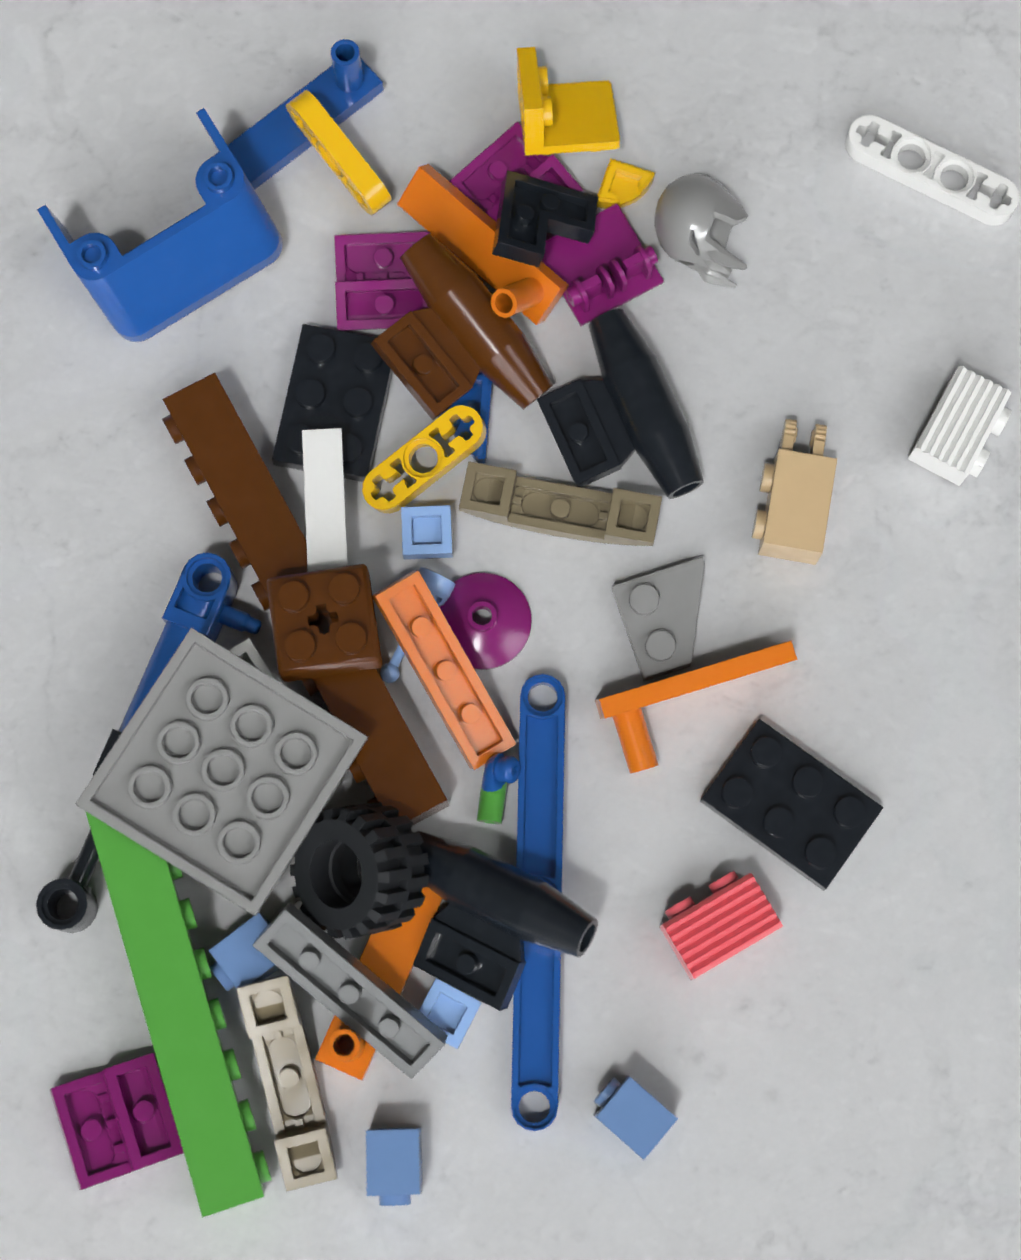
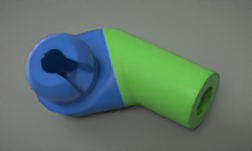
(497, 773)

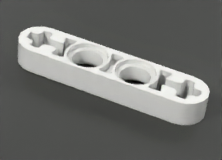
(935, 162)

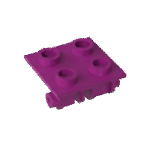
(606, 270)

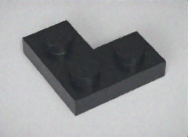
(535, 207)

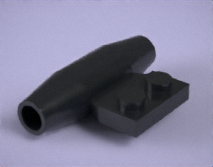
(626, 412)
(489, 916)

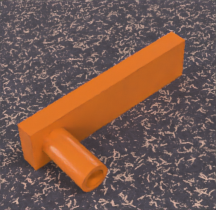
(470, 236)
(443, 669)
(627, 705)
(392, 960)

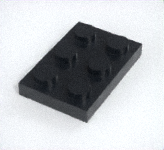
(334, 385)
(791, 804)

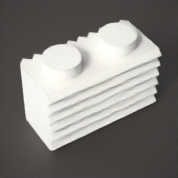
(960, 426)

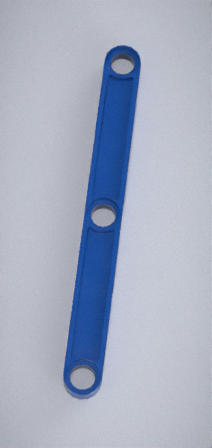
(539, 854)

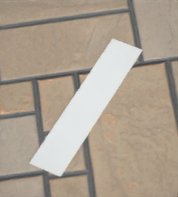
(324, 499)

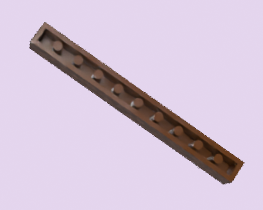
(276, 547)

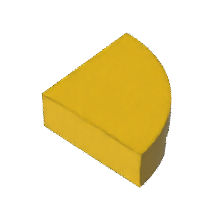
(623, 184)

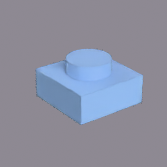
(426, 532)
(450, 1011)

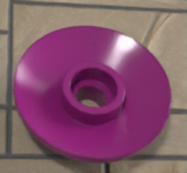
(510, 625)

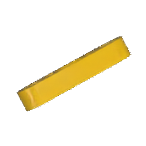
(338, 152)
(442, 425)

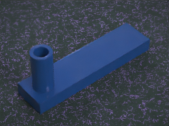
(276, 137)

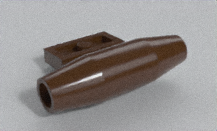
(458, 335)

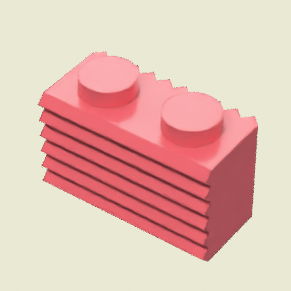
(720, 924)

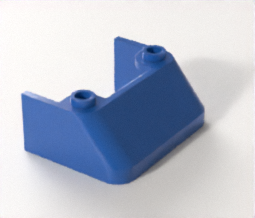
(186, 261)

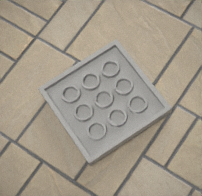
(222, 771)

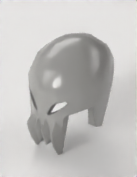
(695, 226)

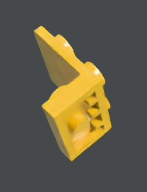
(563, 114)

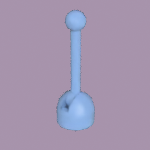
(439, 587)

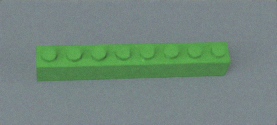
(182, 1023)

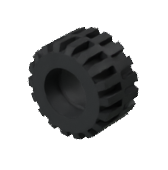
(389, 866)

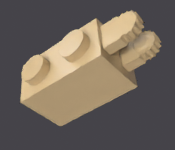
(797, 499)

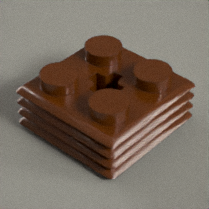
(299, 600)

